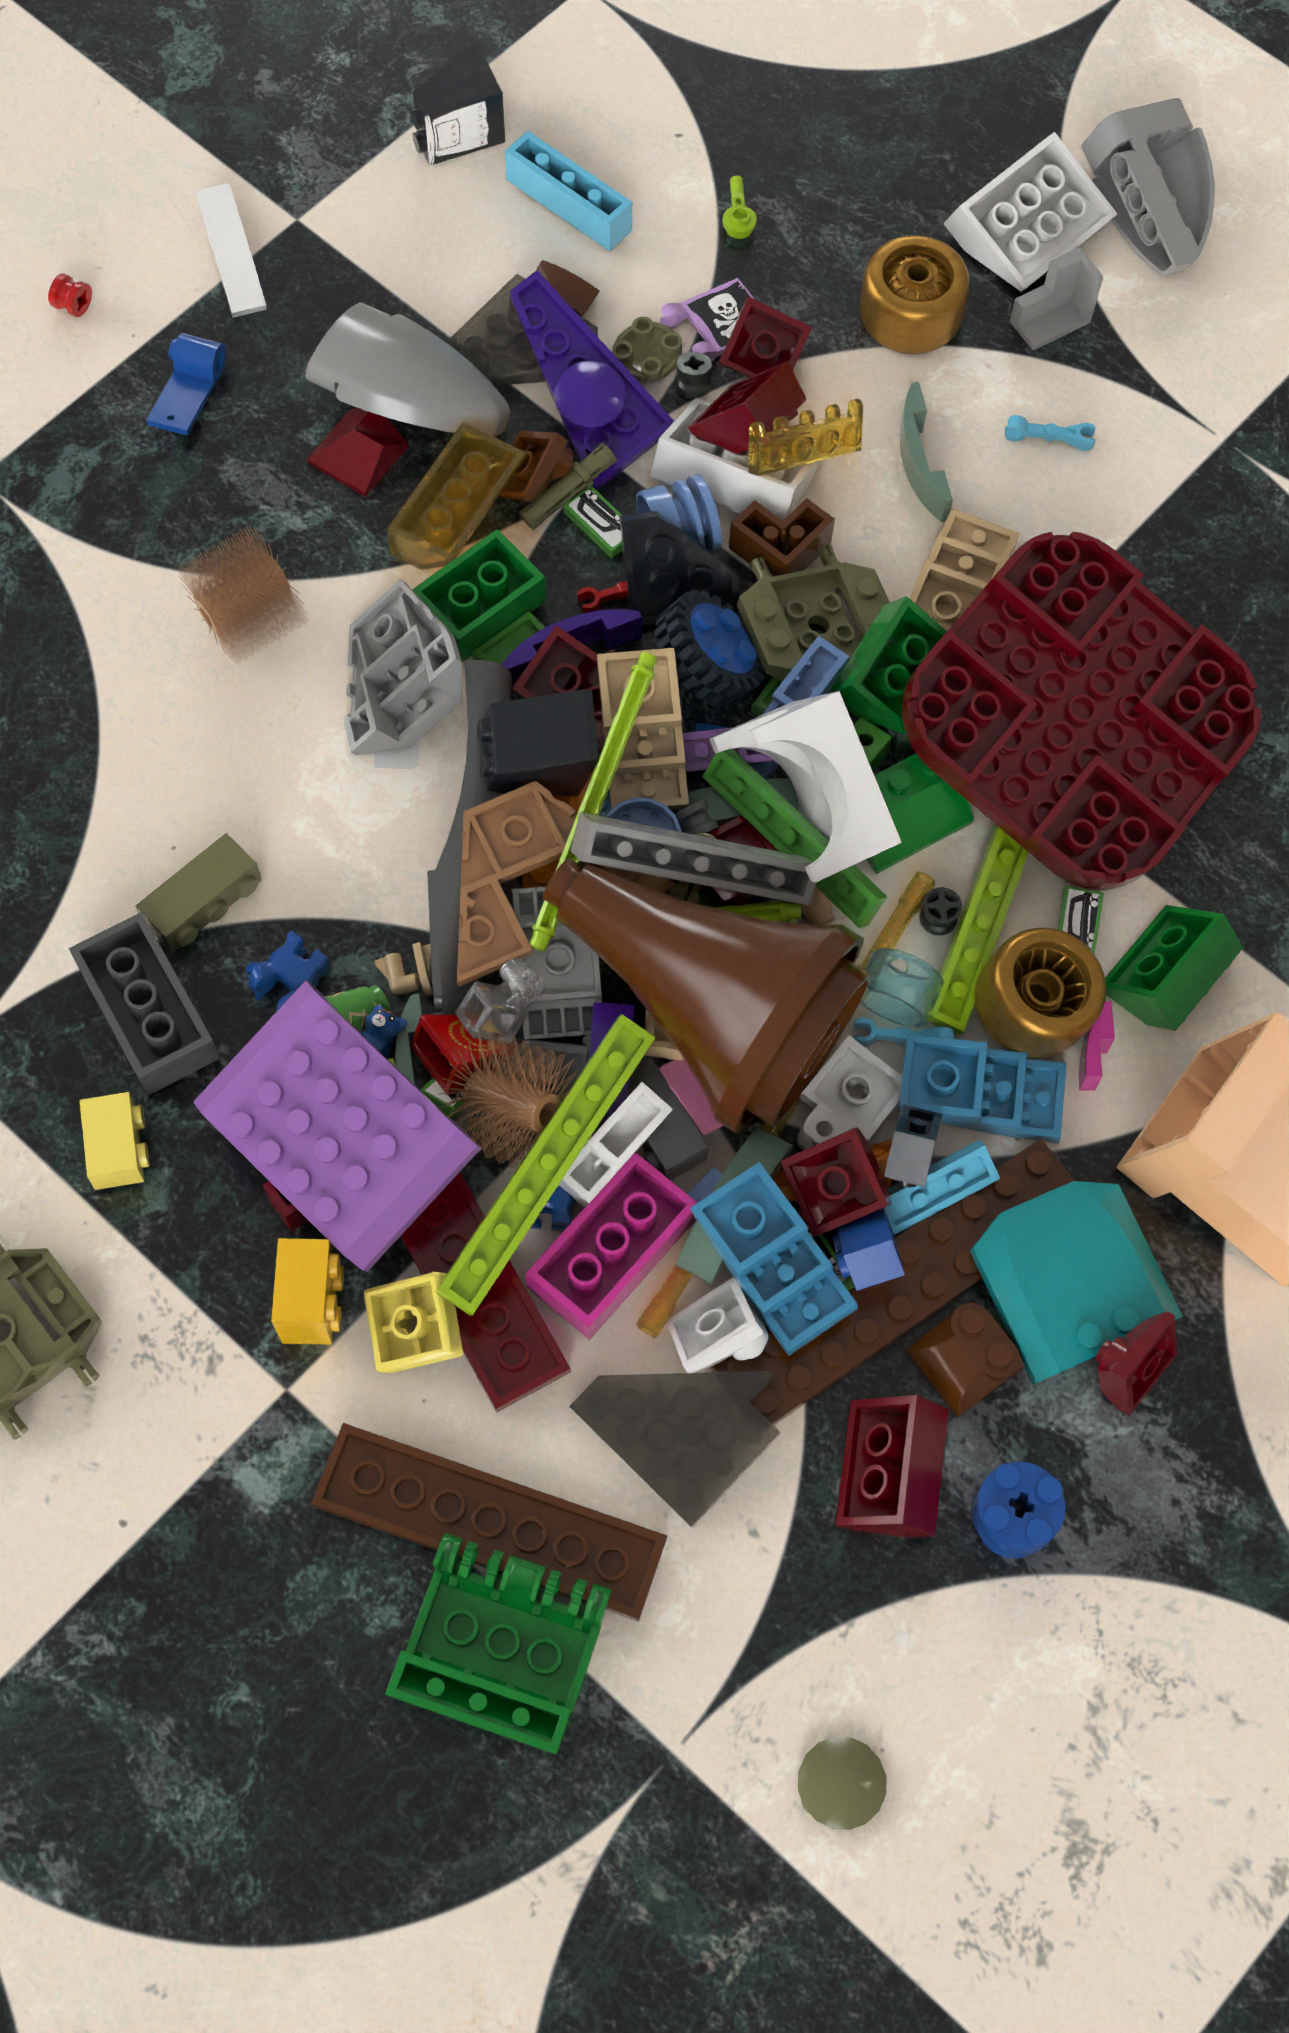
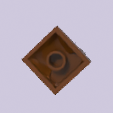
(545, 461)
(966, 1357)

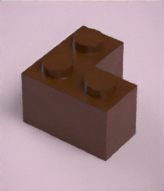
(784, 544)

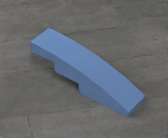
(809, 678)

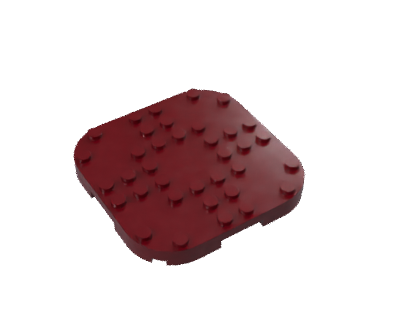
(1081, 711)

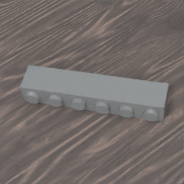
(692, 858)

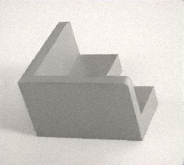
(1061, 303)

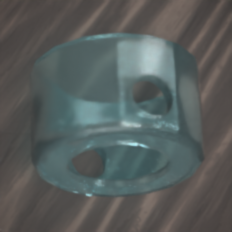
(916, 987)

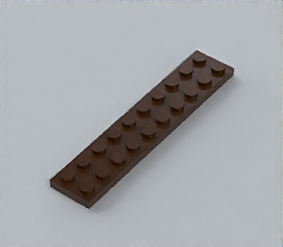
(935, 1271)

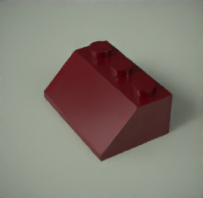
(751, 400)
(892, 1466)

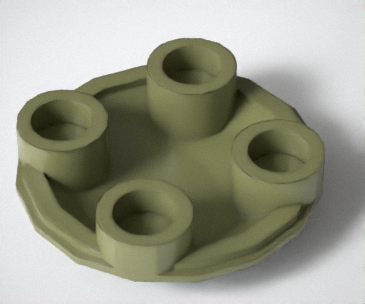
(648, 349)
(842, 1783)

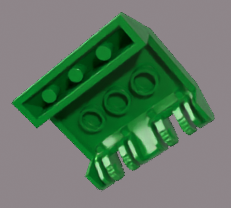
(500, 1646)

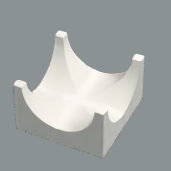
(830, 776)

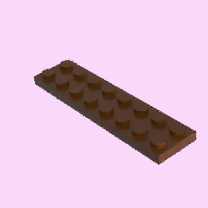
(428, 1495)

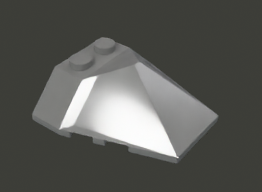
(402, 673)

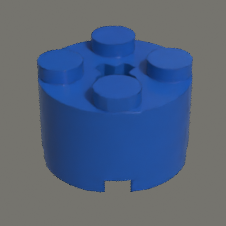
(1039, 1498)

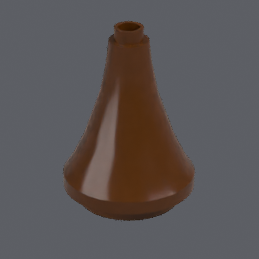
(734, 993)

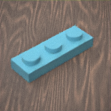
(945, 1185)

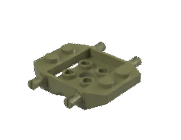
(783, 607)
(29, 1353)

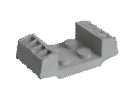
(568, 973)

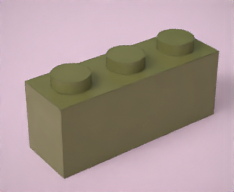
(200, 893)

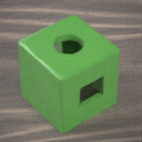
(876, 739)

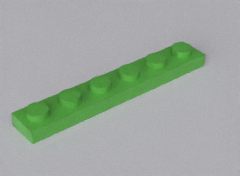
(791, 833)

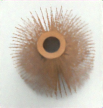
(242, 594)
(509, 1098)

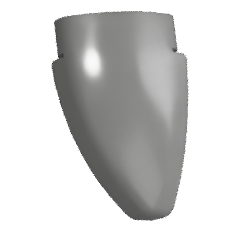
(1156, 181)
(404, 374)

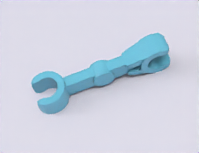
(1072, 435)
(898, 1035)

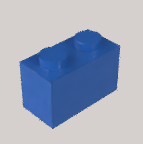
(868, 1250)

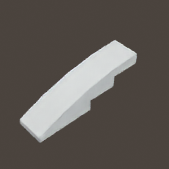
(231, 250)

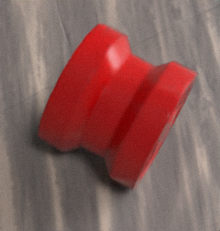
(70, 295)

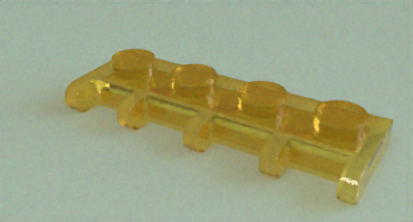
(805, 442)

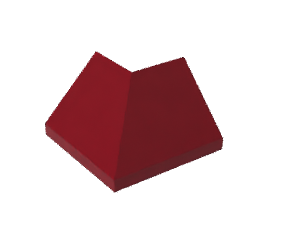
(359, 450)

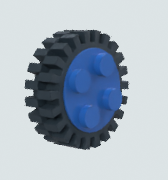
(710, 648)

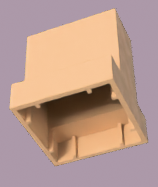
(1226, 1142)

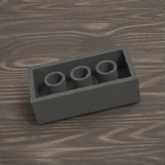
(144, 1003)

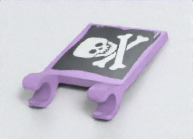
(711, 314)

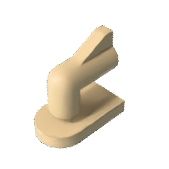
(393, 970)

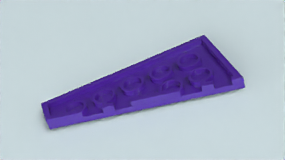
(563, 339)

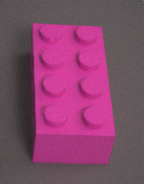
(611, 1246)

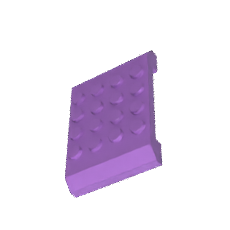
(336, 1127)

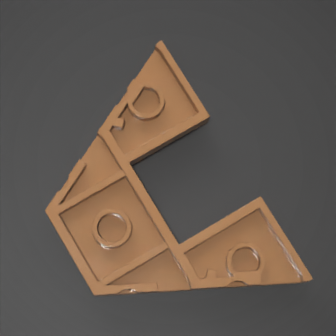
(499, 844)

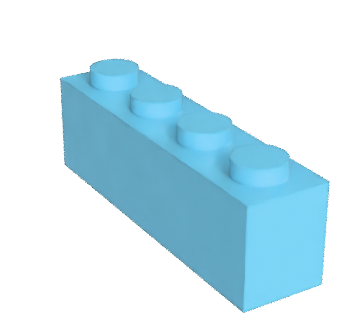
(568, 190)

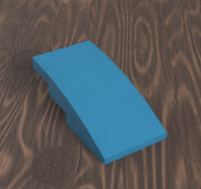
(984, 1087)
(774, 1258)

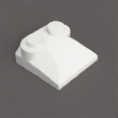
(718, 1327)

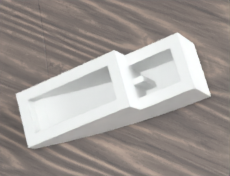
(614, 1144)

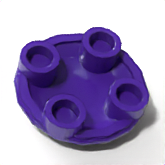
(590, 395)

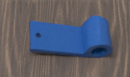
(196, 371)

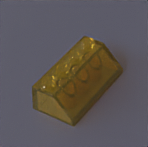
(452, 498)

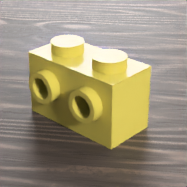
(113, 1140)

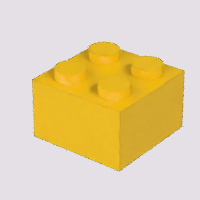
(306, 1291)

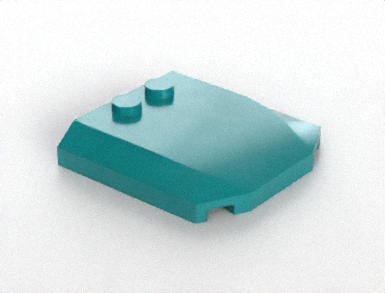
(1070, 1275)

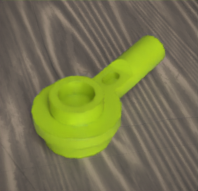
(738, 219)

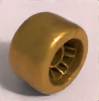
(914, 294)
(1040, 992)

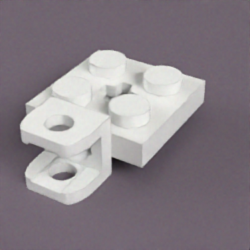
(835, 1109)

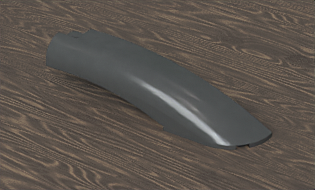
(485, 684)

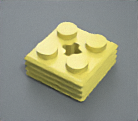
(397, 1304)

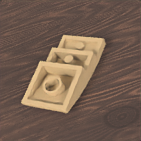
(961, 565)
(655, 749)

